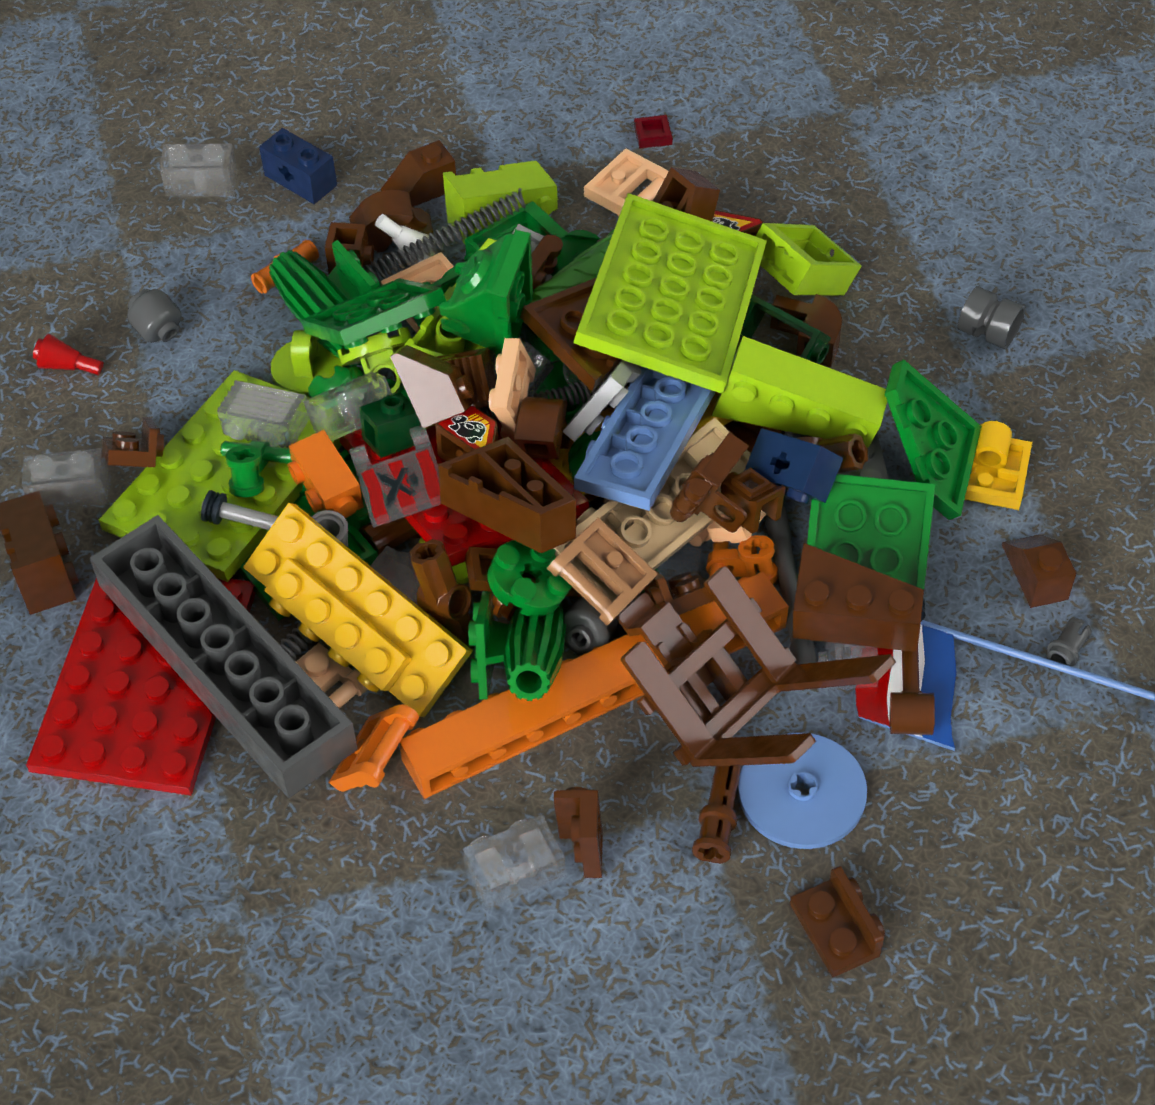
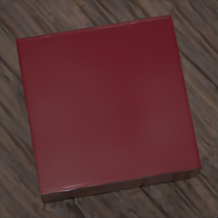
(653, 131)

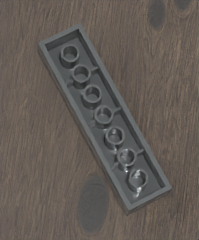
(225, 656)

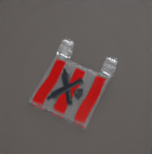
(401, 483)

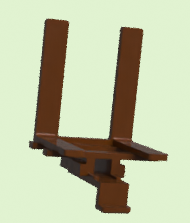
(694, 662)

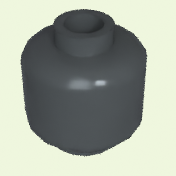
(154, 315)
(585, 629)

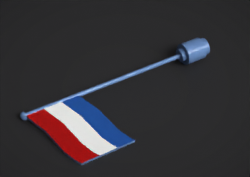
(938, 676)

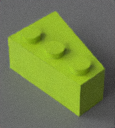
(481, 188)

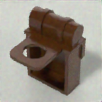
(701, 487)

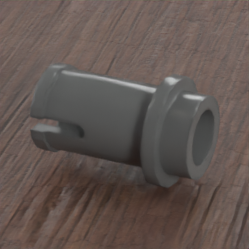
(1069, 643)

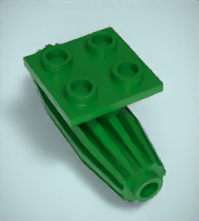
(310, 290)
(528, 647)

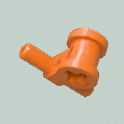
(744, 560)

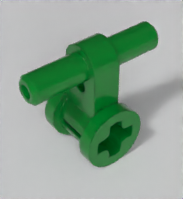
(248, 462)

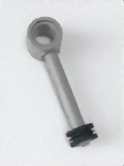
(216, 508)

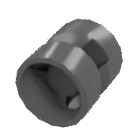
(991, 317)

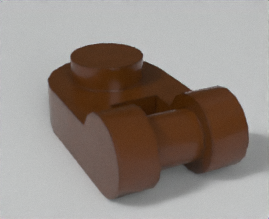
(545, 258)

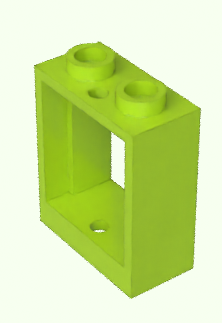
(802, 260)

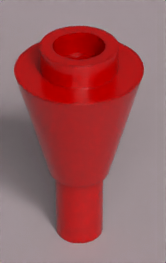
(56, 354)

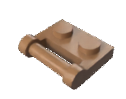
(611, 562)

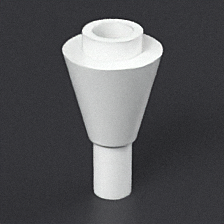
(402, 235)

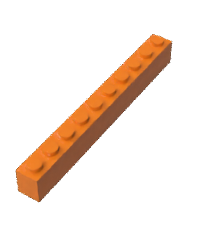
(582, 690)

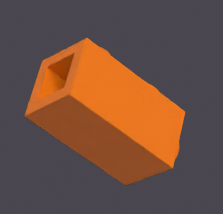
(324, 475)

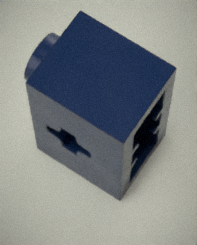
(307, 170)
(796, 464)

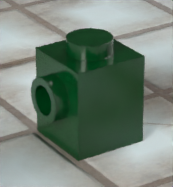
(387, 424)

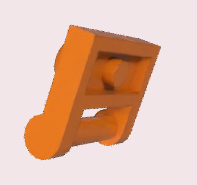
(375, 747)

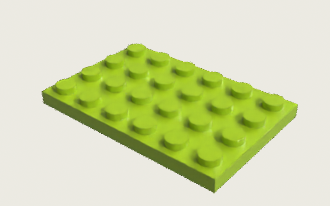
(672, 293)
(186, 474)

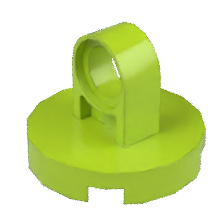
(376, 354)
(300, 362)

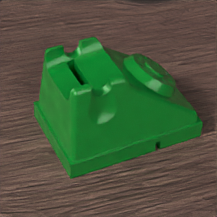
(491, 293)

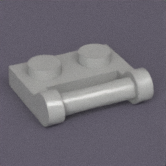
(609, 393)

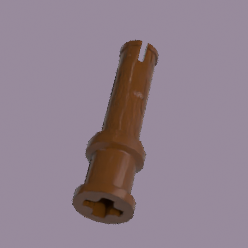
(718, 817)

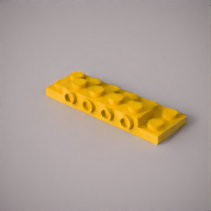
(355, 611)

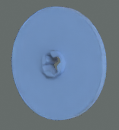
(808, 821)

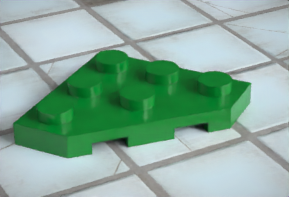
(935, 436)

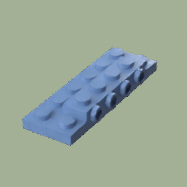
(642, 439)

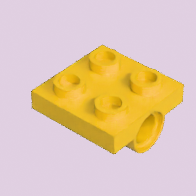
(998, 467)

